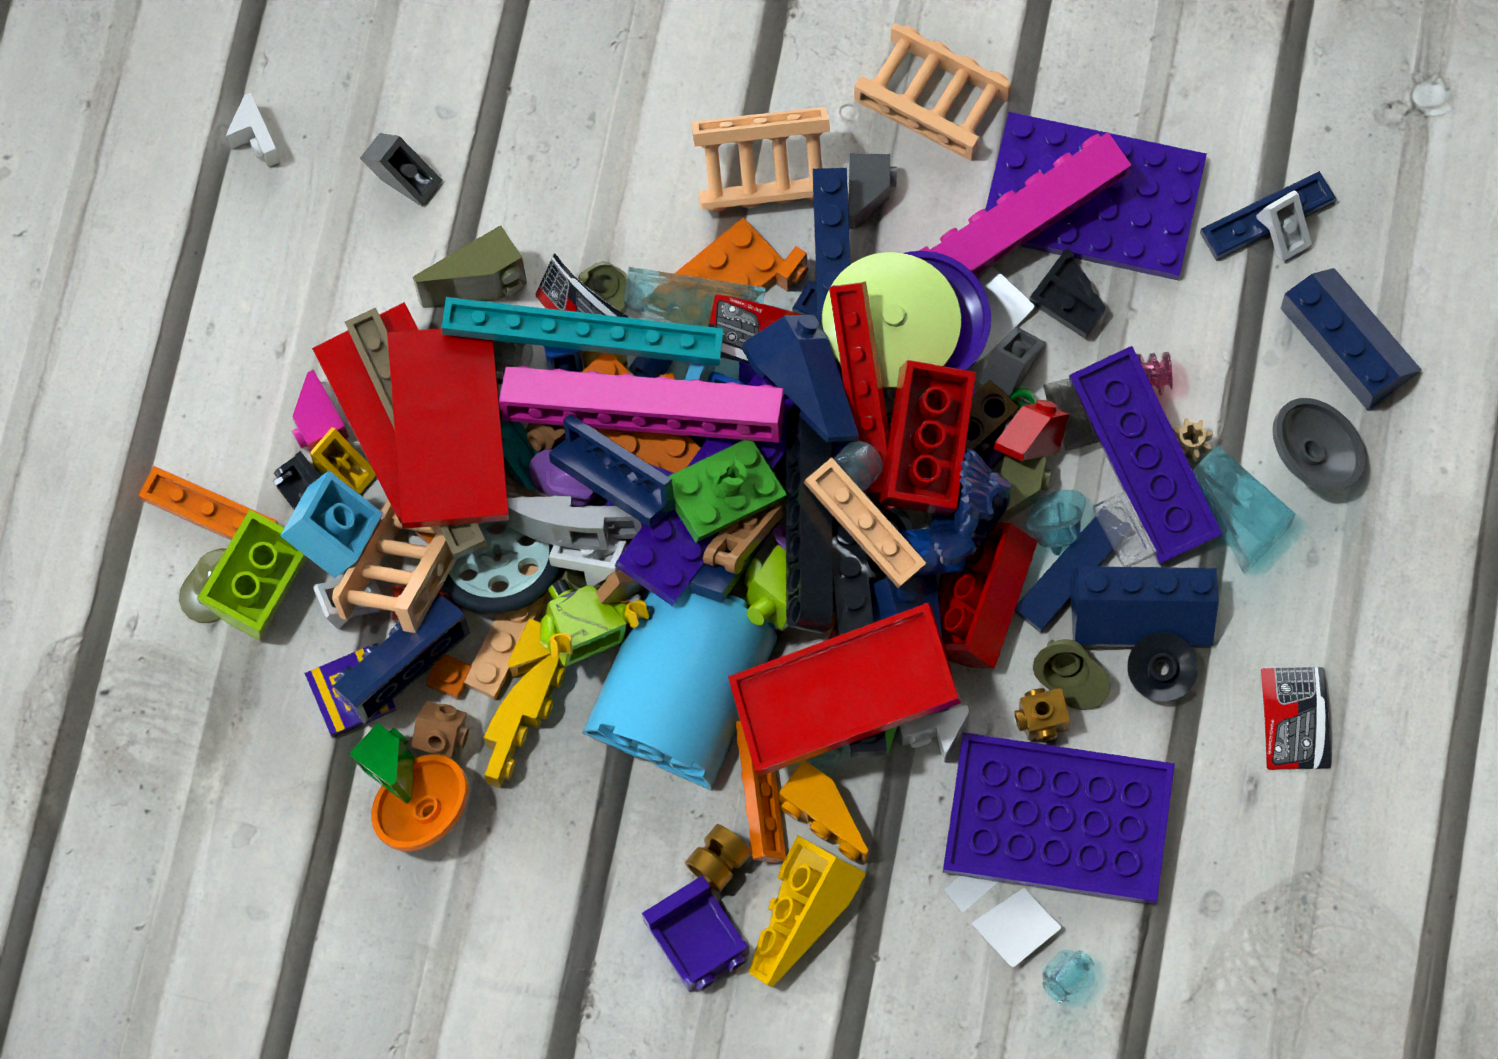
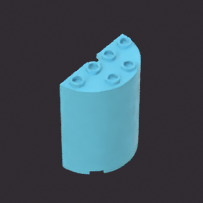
(672, 686)

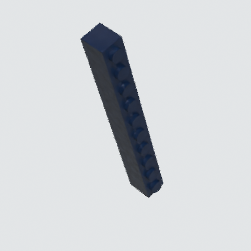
(831, 239)

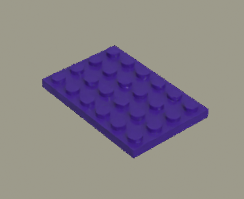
(1130, 225)
(1059, 818)

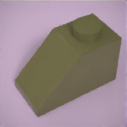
(1026, 482)

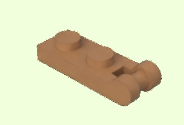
(741, 539)

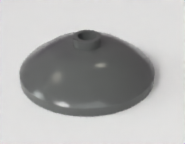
(1318, 444)

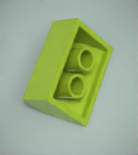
(252, 576)

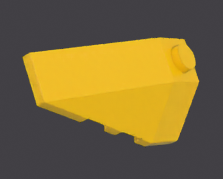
(810, 898)

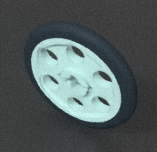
(522, 589)

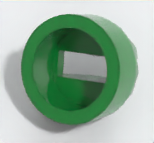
(1026, 394)

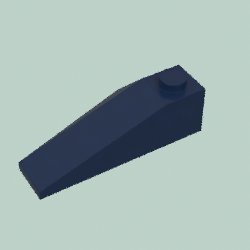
(801, 361)

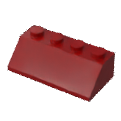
(982, 600)

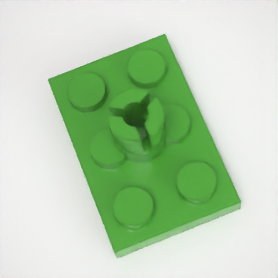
(724, 490)

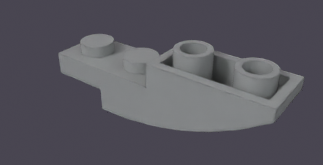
(562, 524)

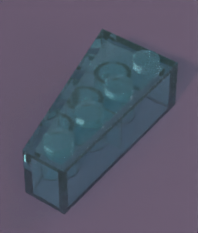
(680, 297)

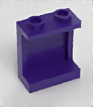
(696, 935)

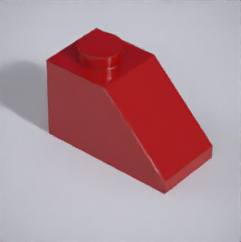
(1033, 431)

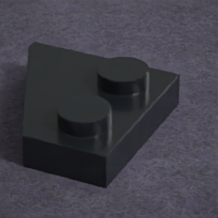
(1068, 296)

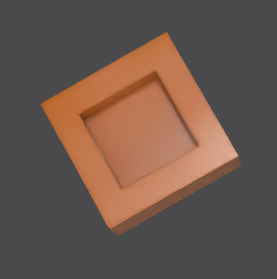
(792, 269)
(449, 676)

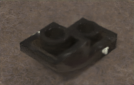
(1078, 427)

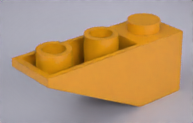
(819, 803)

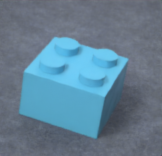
(331, 524)

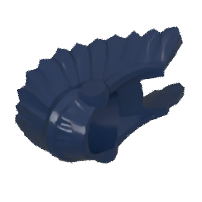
(980, 507)

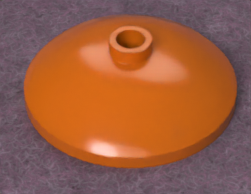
(435, 808)

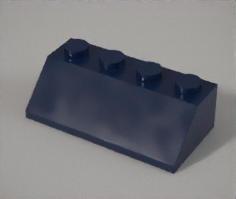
(1348, 336)
(1131, 602)
(400, 660)

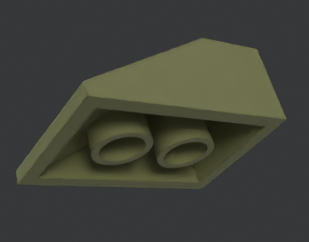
(477, 272)

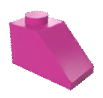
(315, 414)

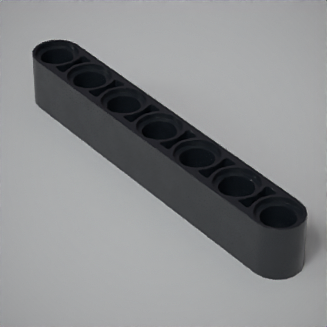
(807, 531)

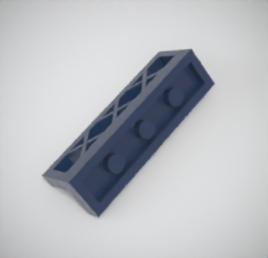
(611, 474)

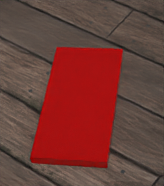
(361, 401)
(446, 429)
(844, 689)

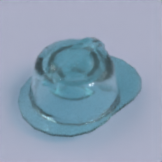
(1057, 519)

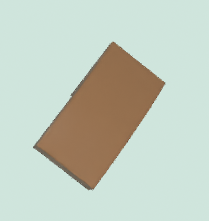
(618, 588)

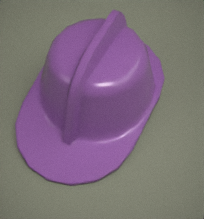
(554, 481)

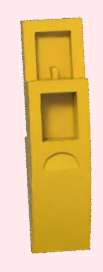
(524, 704)

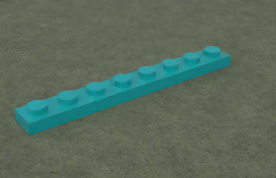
(582, 331)

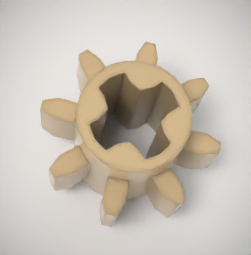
(1198, 434)

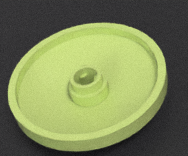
(910, 312)

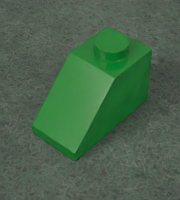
(386, 760)

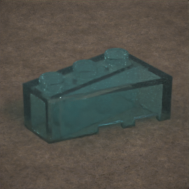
(1243, 507)

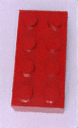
(927, 438)

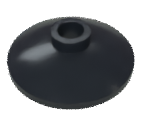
(1167, 650)

